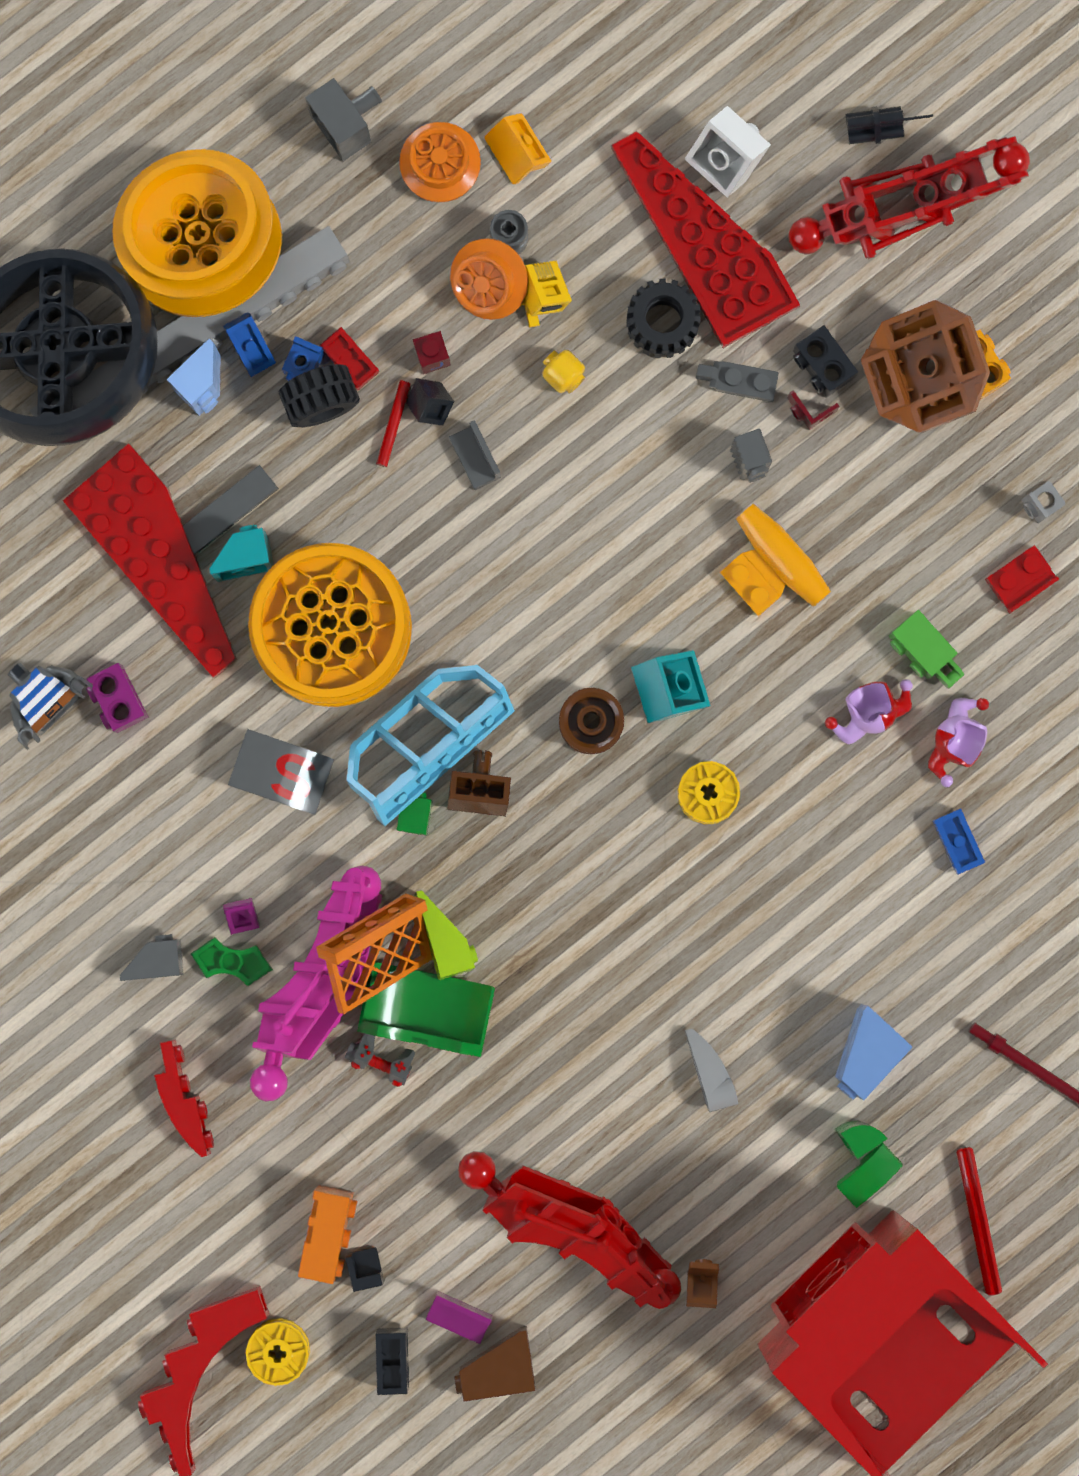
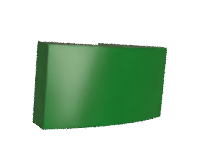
(870, 1175)

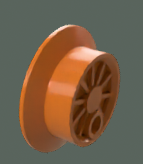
(440, 162)
(489, 278)

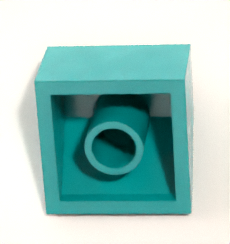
(243, 555)
(670, 686)

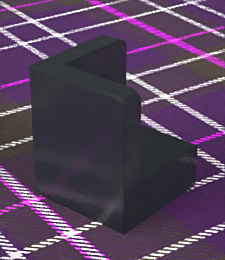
(429, 402)
(364, 1269)

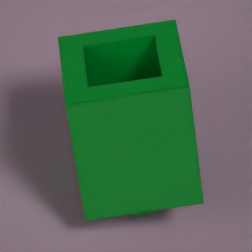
(416, 816)

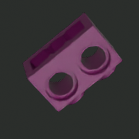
(122, 695)

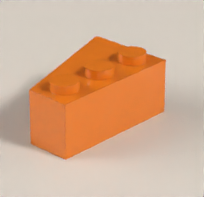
(327, 1234)

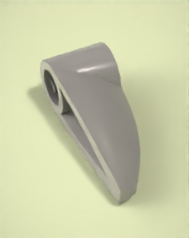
(712, 1074)

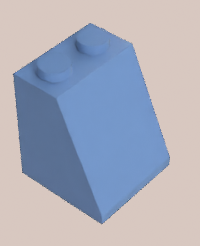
(869, 1054)

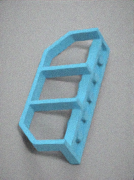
(443, 755)

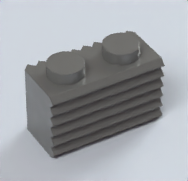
(751, 455)

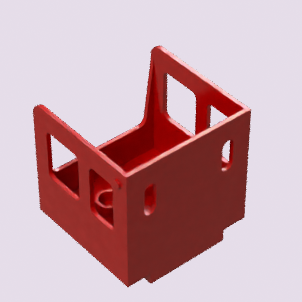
(872, 1326)

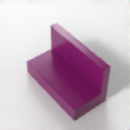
(459, 1317)

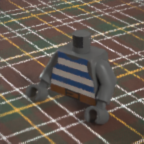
(42, 698)

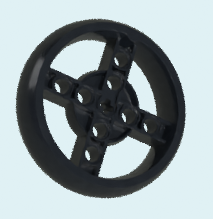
(58, 346)

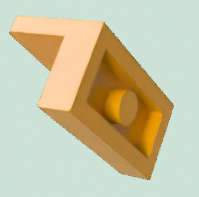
(516, 147)

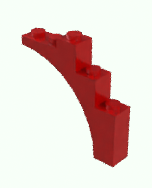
(173, 1401)

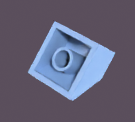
(199, 378)

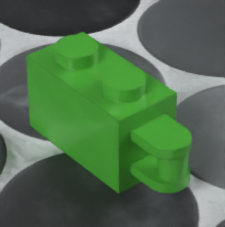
(926, 649)

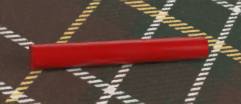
(393, 423)

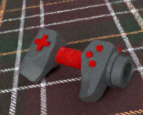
(363, 1055)

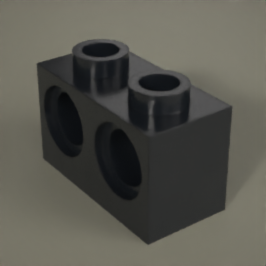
(832, 358)
(392, 1361)

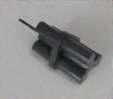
(877, 124)

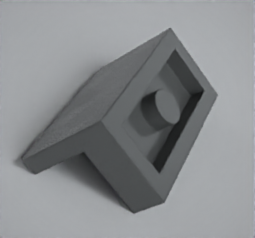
(475, 456)

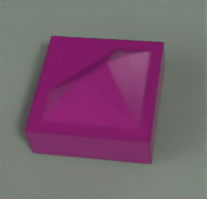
(241, 916)

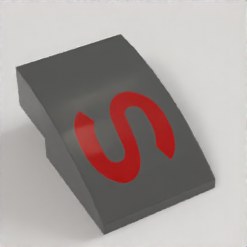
(281, 772)

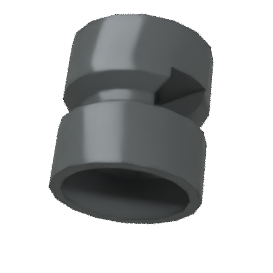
(511, 229)

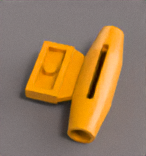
(775, 562)

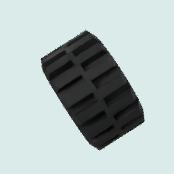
(663, 294)
(319, 395)

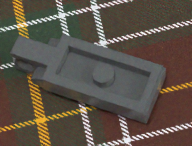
(740, 380)

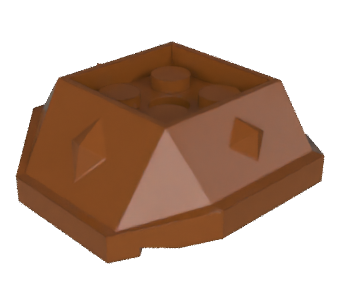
(899, 359)

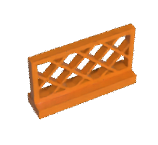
(372, 932)

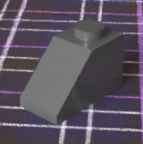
(156, 960)

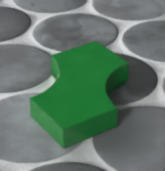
(245, 964)

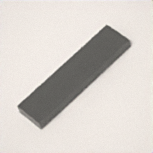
(229, 509)

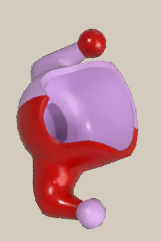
(871, 710)
(958, 738)

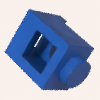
(305, 349)

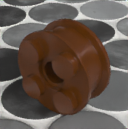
(596, 702)

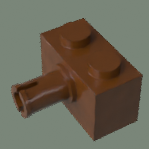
(479, 790)

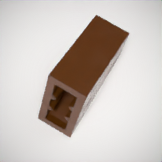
(498, 1370)

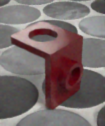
(801, 413)

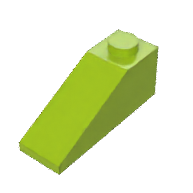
(447, 944)

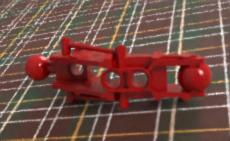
(1009, 162)
(577, 1223)

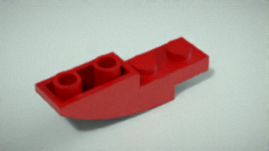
(184, 1112)

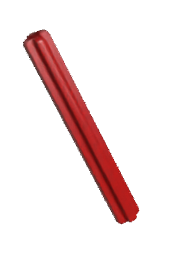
(979, 1221)

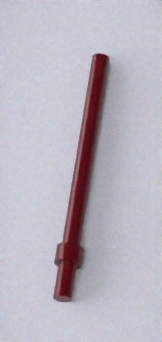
(998, 1045)

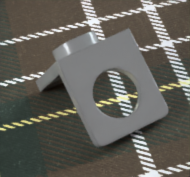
(1034, 507)

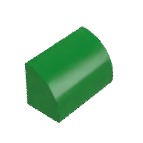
(860, 1137)

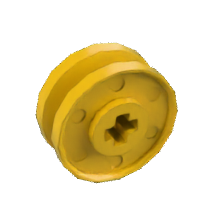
(726, 791)
(264, 1362)

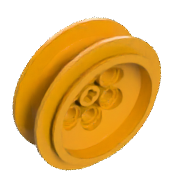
(157, 209)

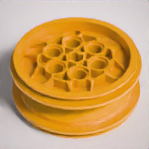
(380, 641)

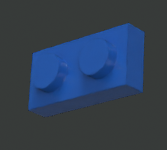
(249, 344)
(958, 841)

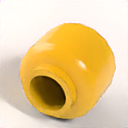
(563, 371)

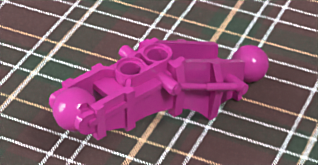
(305, 1009)

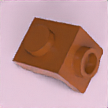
(702, 1284)

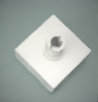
(727, 151)

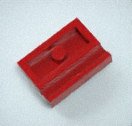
(1022, 579)

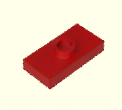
(344, 351)

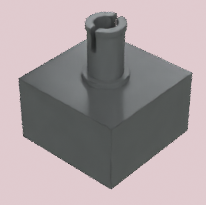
(341, 117)

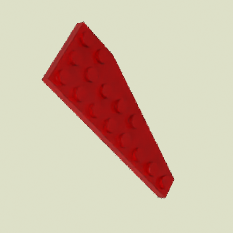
(720, 262)
(143, 534)

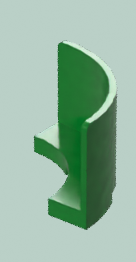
(429, 1012)

